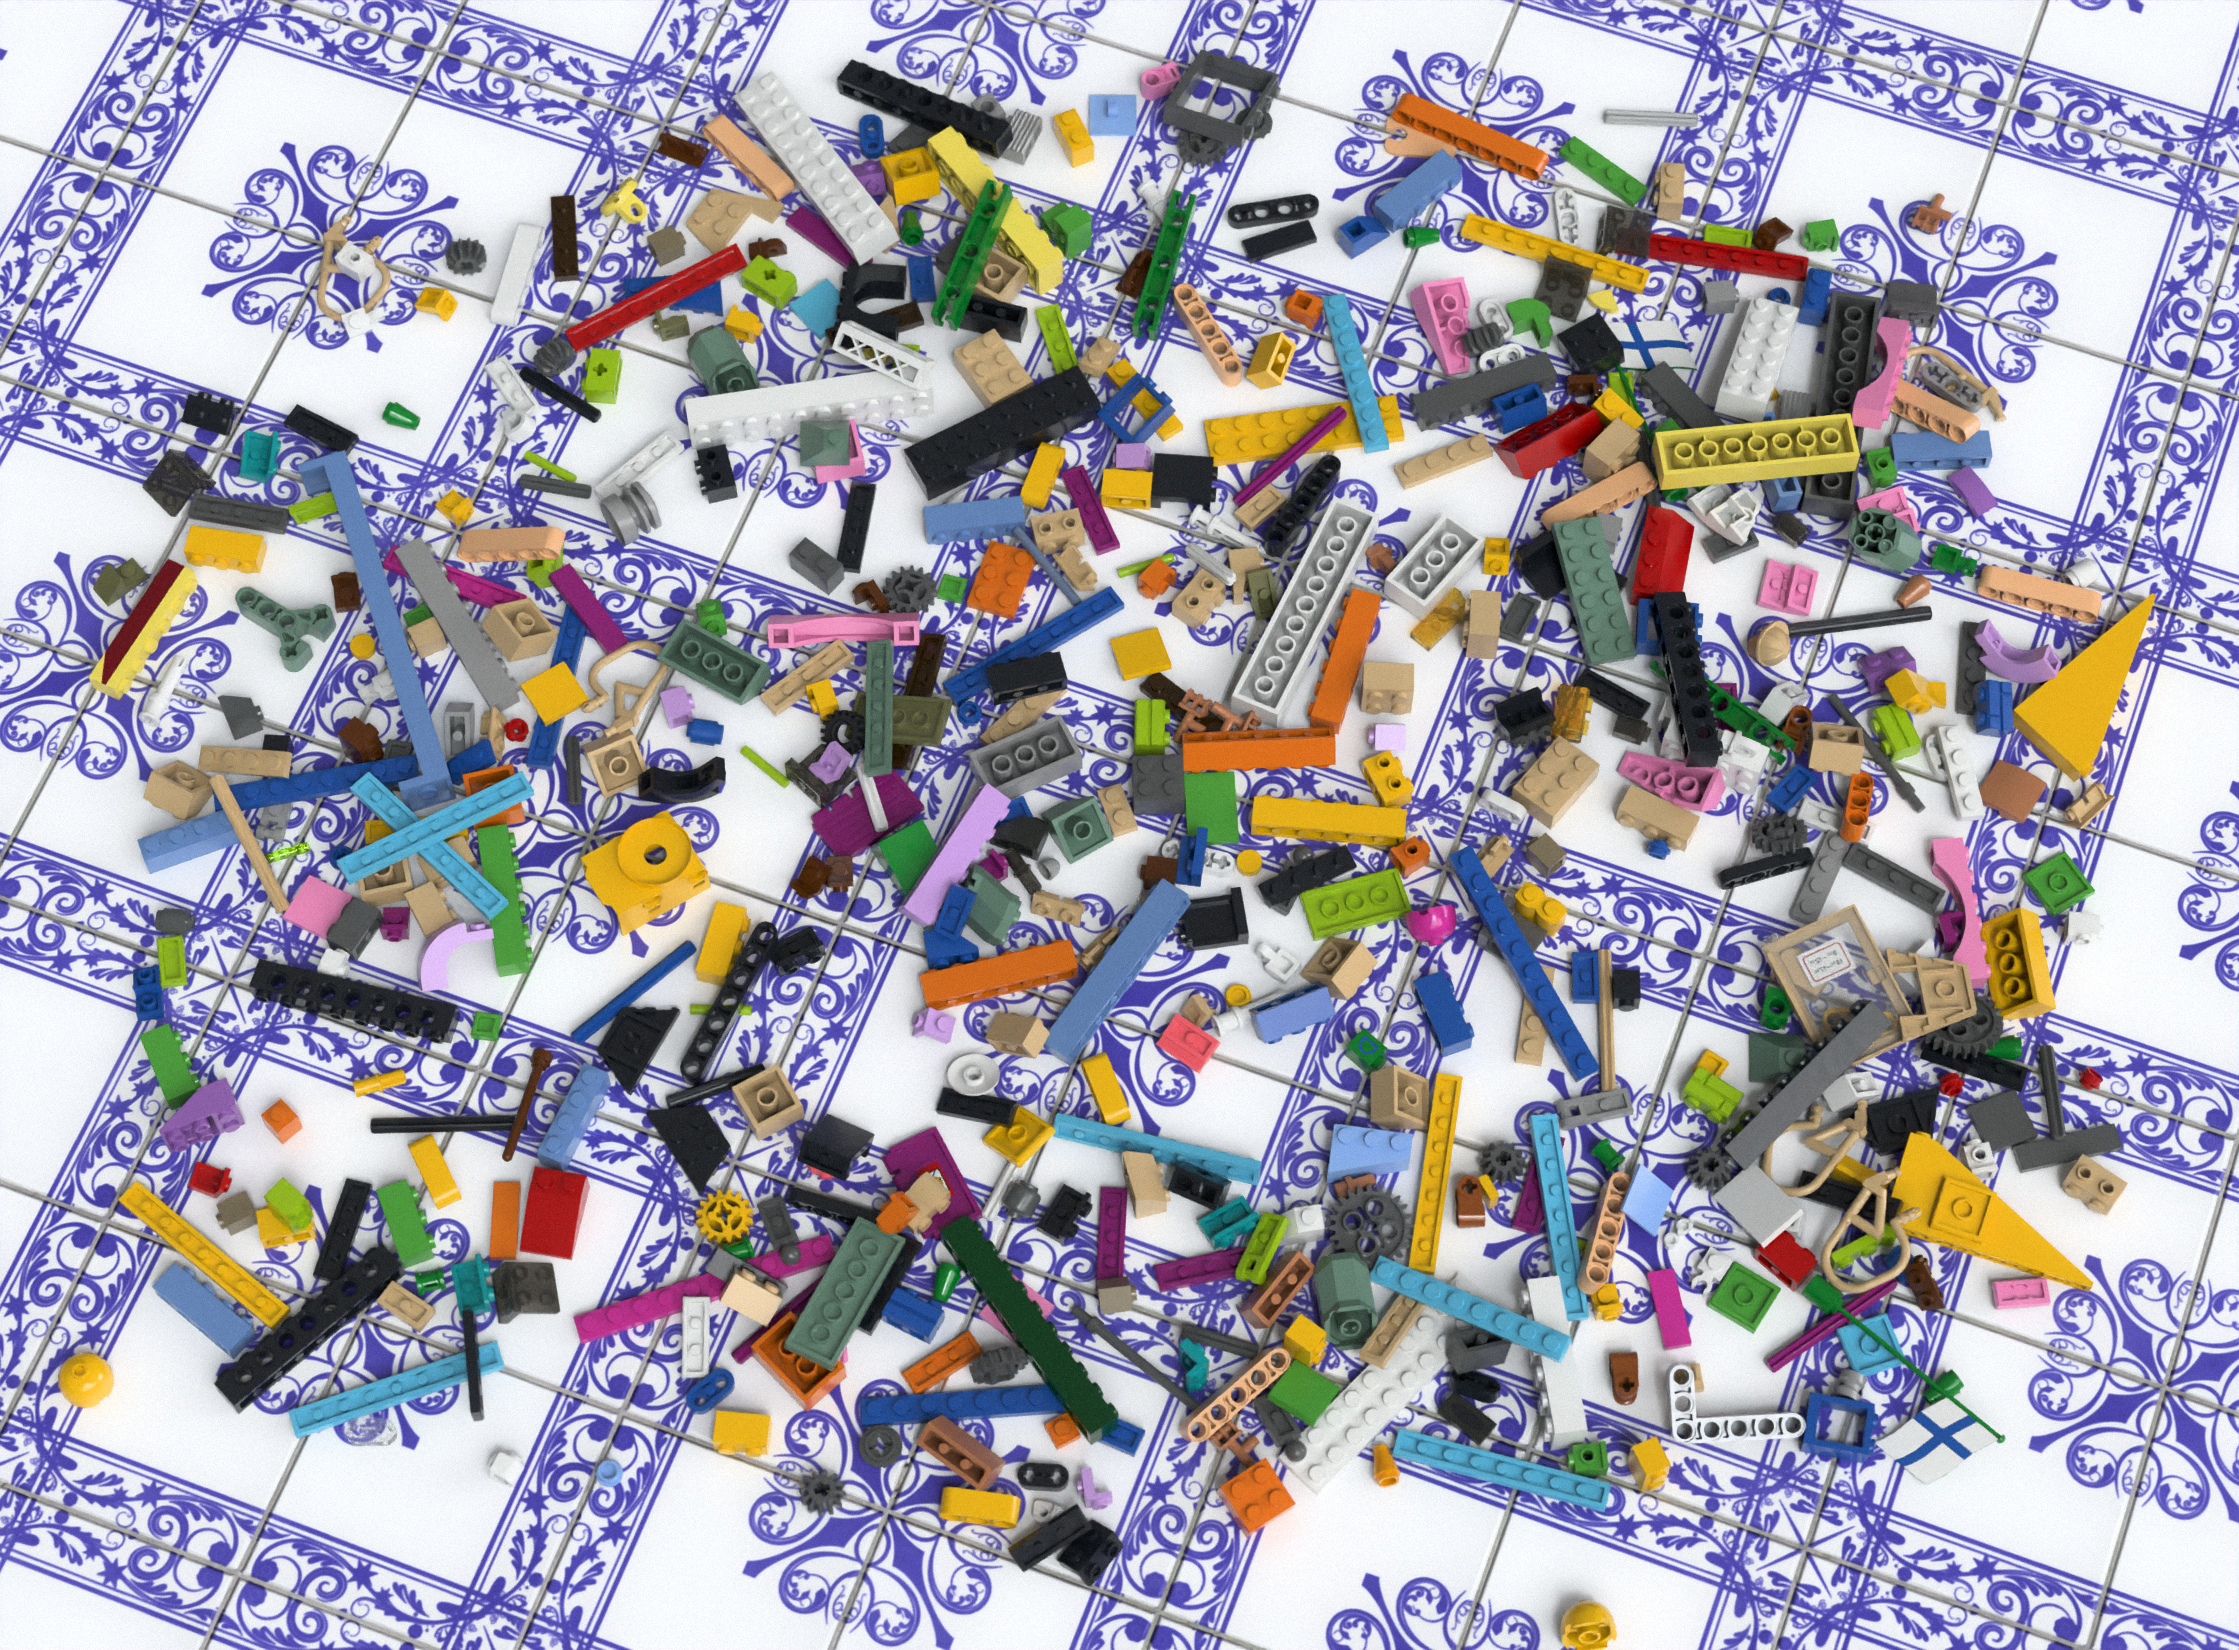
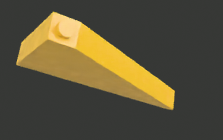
(2074, 709)
(2007, 1237)

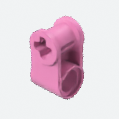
(1160, 81)

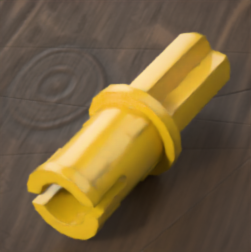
(379, 1082)

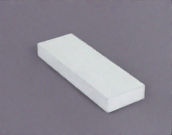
(512, 386)
(1828, 818)
(695, 1337)

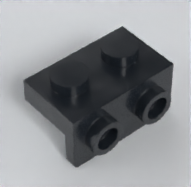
(209, 413)
(1523, 713)
(797, 951)
(1064, 1214)
(1091, 1553)

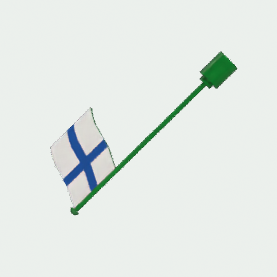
(1644, 348)
(1935, 1437)

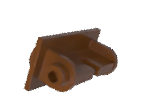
(682, 150)
(1136, 274)
(1923, 1285)

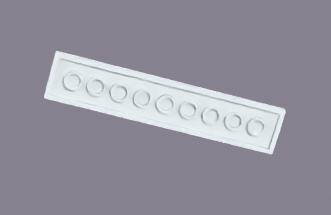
(1377, 1396)

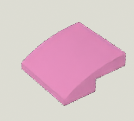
(1893, 501)
(1787, 588)

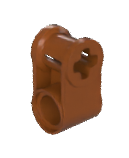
(1796, 730)
(1469, 1207)
(1624, 1373)

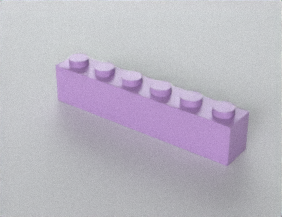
(955, 854)

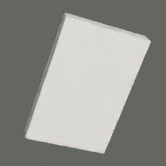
(1758, 1204)

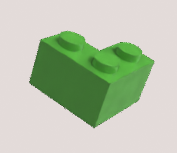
(1068, 228)

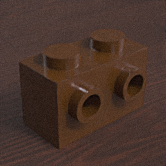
(360, 742)

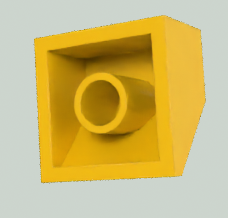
(910, 176)

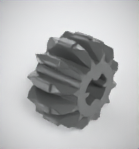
(466, 256)
(1483, 339)
(554, 357)
(1512, 1159)
(1716, 1162)
(829, 1485)

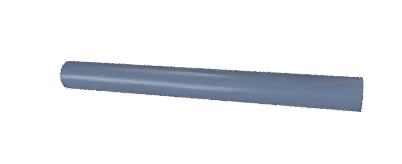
(1047, 566)

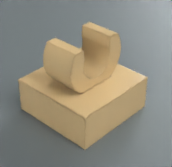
(1197, 1010)
(1680, 1375)

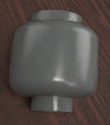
(1021, 1200)

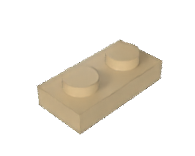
(1099, 357)
(1260, 507)
(1117, 810)
(406, 1306)

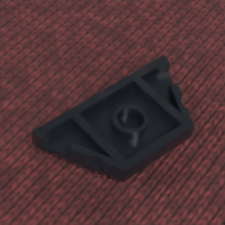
(635, 1042)
(1894, 1119)
(692, 1141)

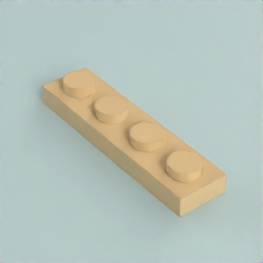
(1443, 461)
(816, 669)
(1020, 716)
(245, 761)
(1532, 1032)
(1391, 1331)

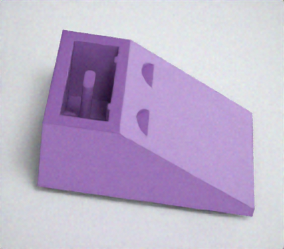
(203, 1117)

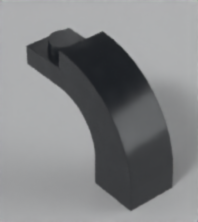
(682, 786)

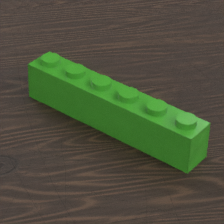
(499, 870)

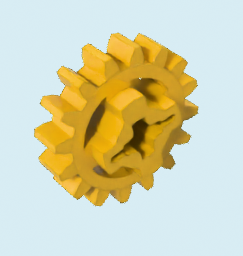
(713, 1220)

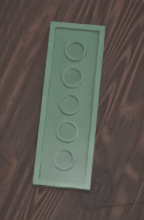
(1593, 591)
(844, 1294)

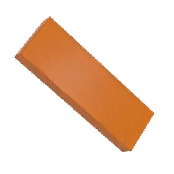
(505, 1221)
(942, 1363)

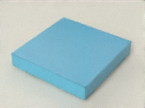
(818, 308)
(1866, 1354)

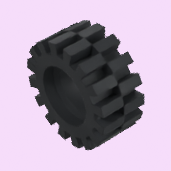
(833, 725)

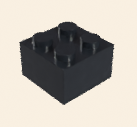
(1591, 346)

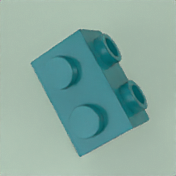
(258, 456)
(1228, 1223)
(472, 1286)
(1193, 1359)

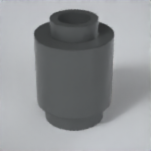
(174, 921)

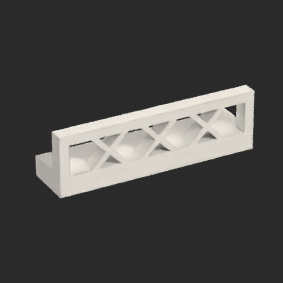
(885, 345)

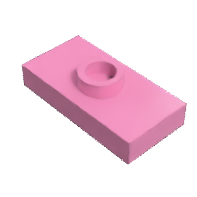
(2021, 1293)

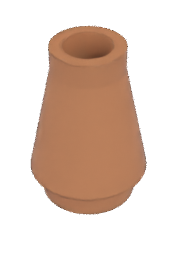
(1914, 590)

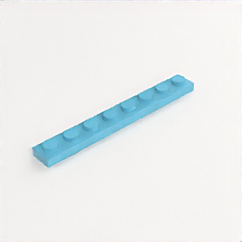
(1355, 373)
(435, 828)
(439, 855)
(1164, 1150)
(1558, 1212)
(1470, 1309)
(391, 1391)
(1501, 1470)

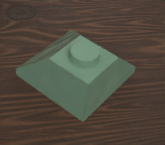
(825, 443)
(1077, 827)
(1773, 1055)

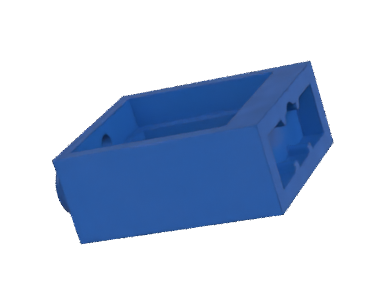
(1121, 400)
(1651, 647)
(1832, 1449)

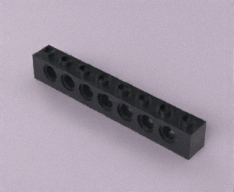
(924, 107)
(1686, 679)
(269, 974)
(306, 1342)

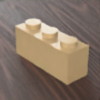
(1657, 818)

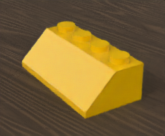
(2017, 965)

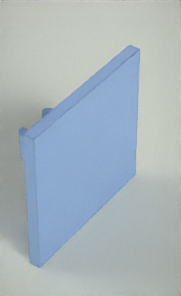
(1112, 115)
(1646, 1200)

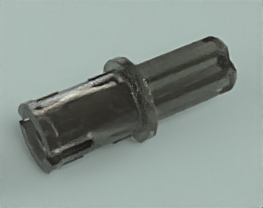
(1022, 871)

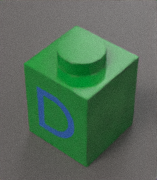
(1366, 1052)

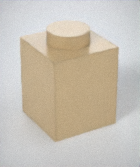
(426, 638)

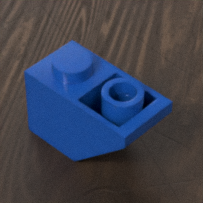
(1361, 234)
(944, 952)

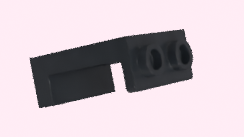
(1183, 479)
(1215, 922)
(835, 1146)

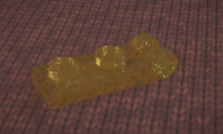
(1439, 621)

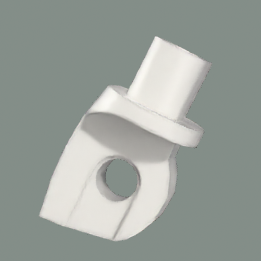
(1740, 744)
(1042, 1507)

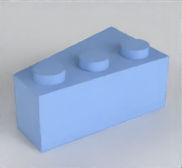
(1366, 1152)

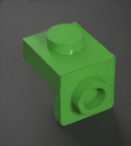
(712, 616)

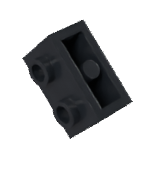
(716, 473)

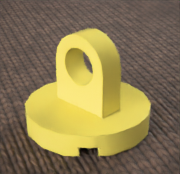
(622, 200)

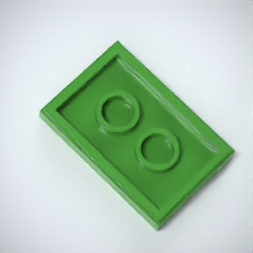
(1212, 805)

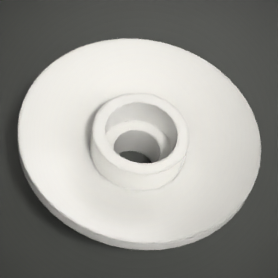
(973, 1074)

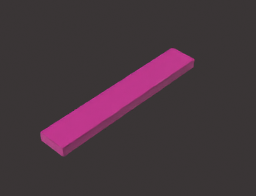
(470, 586)

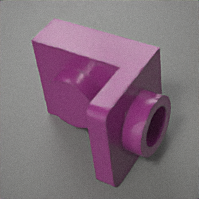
(996, 865)
(395, 924)
(1946, 929)

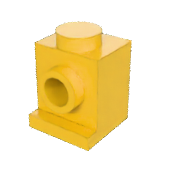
(743, 325)
(822, 698)

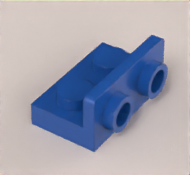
(1192, 858)

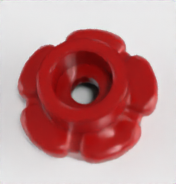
(519, 725)
(2090, 1078)
(1951, 1084)

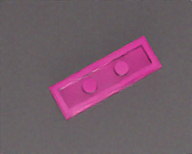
(1669, 1309)

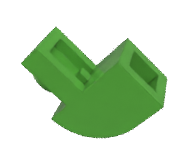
(1531, 315)

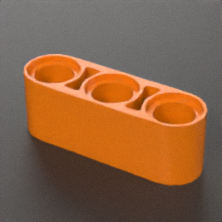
(1856, 807)

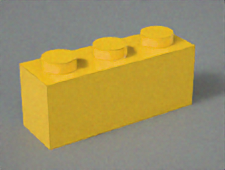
(225, 549)
(722, 943)

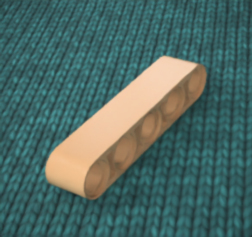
(748, 158)
(1208, 344)
(1934, 413)
(1604, 496)
(511, 544)
(2039, 594)
(1597, 1240)
(1223, 1399)

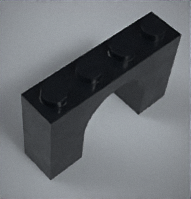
(867, 283)

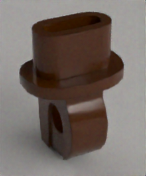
(767, 249)

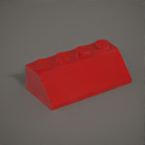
(1549, 440)
(1662, 554)

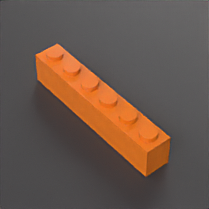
(1345, 660)
(1259, 749)
(999, 975)

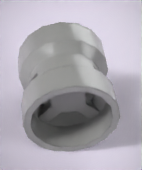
(1850, 1385)

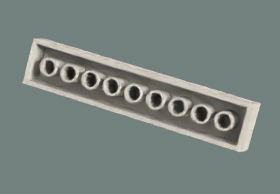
(816, 168)
(779, 409)
(1305, 611)

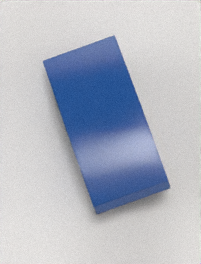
(148, 993)

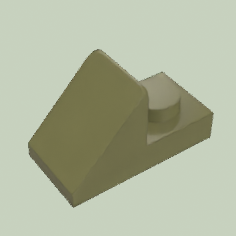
(118, 582)
(1262, 592)

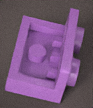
(870, 176)
(1883, 666)

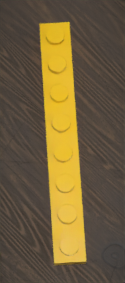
(1538, 247)
(1435, 1173)
(204, 1255)

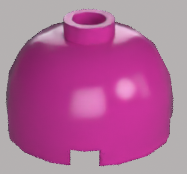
(1432, 924)

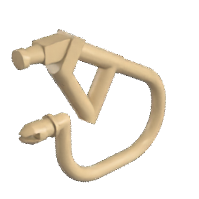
(336, 238)
(1989, 395)
(624, 718)
(1855, 1128)
(1871, 1186)

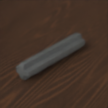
(555, 486)
(573, 771)
(1219, 1341)

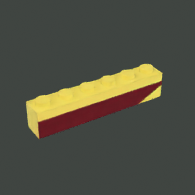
(143, 629)

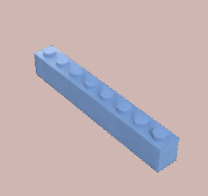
(1116, 971)

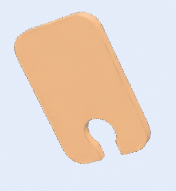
(1415, 144)

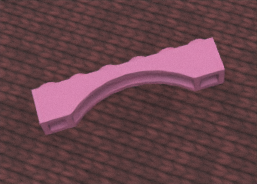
(1872, 401)
(801, 630)
(1950, 866)

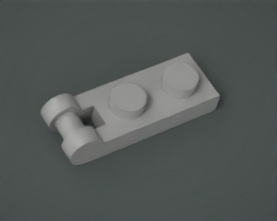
(274, 815)
(1595, 1108)

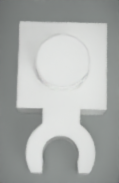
(1713, 1268)

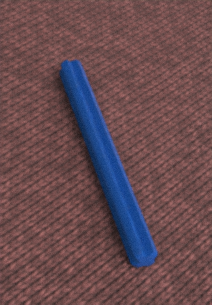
(633, 992)

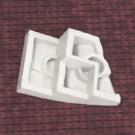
(1725, 511)

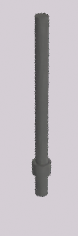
(1905, 789)
(1095, 1326)

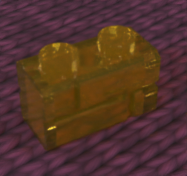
(1570, 713)

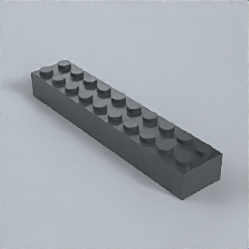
(1843, 372)

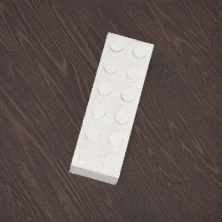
(1757, 359)
(1557, 1382)

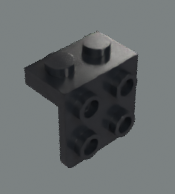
(1541, 566)

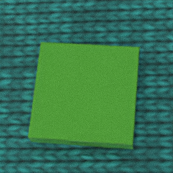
(2058, 884)
(1744, 1297)
(1304, 1393)

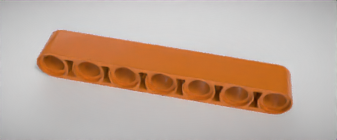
(1470, 136)

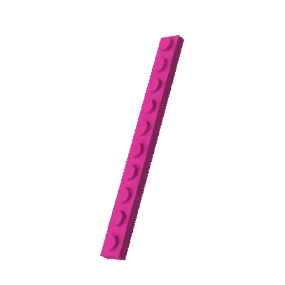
(669, 1299)

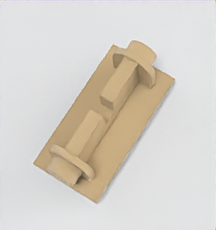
(1082, 575)
(493, 725)
(2080, 813)
(1495, 854)
(1050, 906)
(1094, 953)

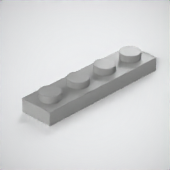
(1821, 879)

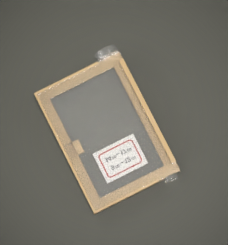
(1829, 969)

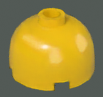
(85, 1379)
(1587, 1626)

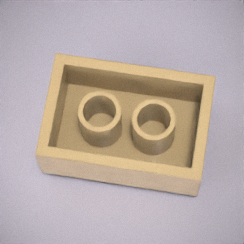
(991, 369)
(1555, 782)

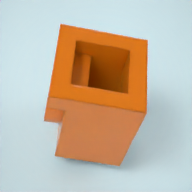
(1304, 308)
(1156, 579)
(1407, 862)
(896, 1213)

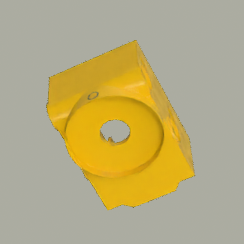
(632, 884)

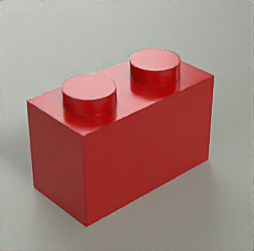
(1787, 1260)

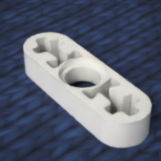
(1572, 211)
(1218, 857)

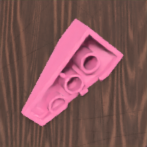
(1444, 318)
(1670, 779)

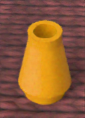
(1385, 1468)

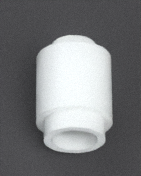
(2082, 573)

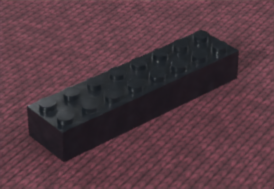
(1002, 432)

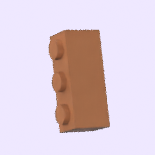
(1278, 1290)
(961, 1452)

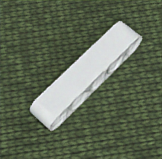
(517, 274)

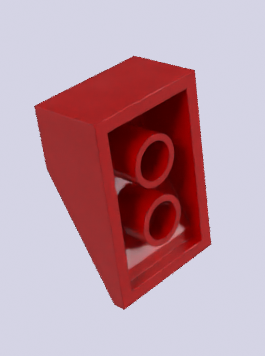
(554, 1213)

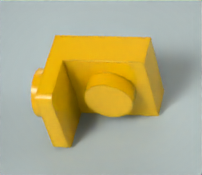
(437, 301)
(455, 507)
(1496, 556)
(1606, 1303)

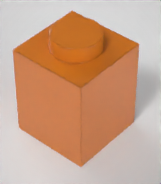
(281, 1121)

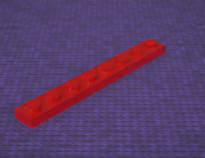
(1727, 257)
(656, 297)

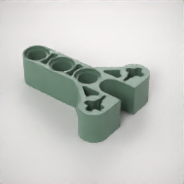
(294, 651)

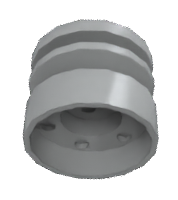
(627, 515)

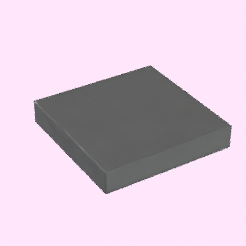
(2002, 1121)

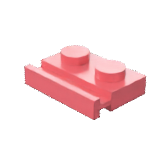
(1188, 1043)

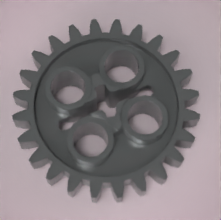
(1971, 1033)
(1391, 1215)

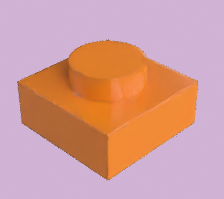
(1062, 1431)

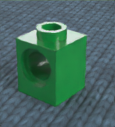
(1775, 998)

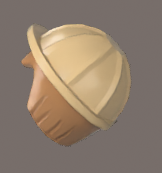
(1771, 644)

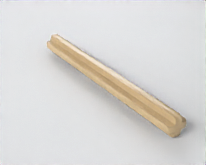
(249, 843)
(1606, 1021)

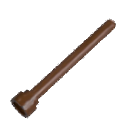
(539, 1061)

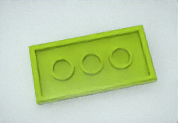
(1355, 903)

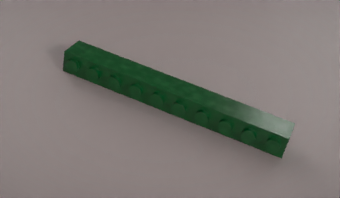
(1029, 1329)

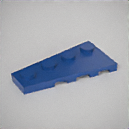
(703, 301)

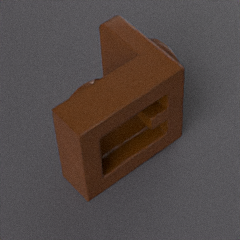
(1771, 234)
(1584, 385)
(346, 592)
(872, 594)
(842, 873)
(812, 878)

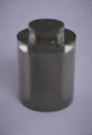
(1790, 528)
(1631, 729)

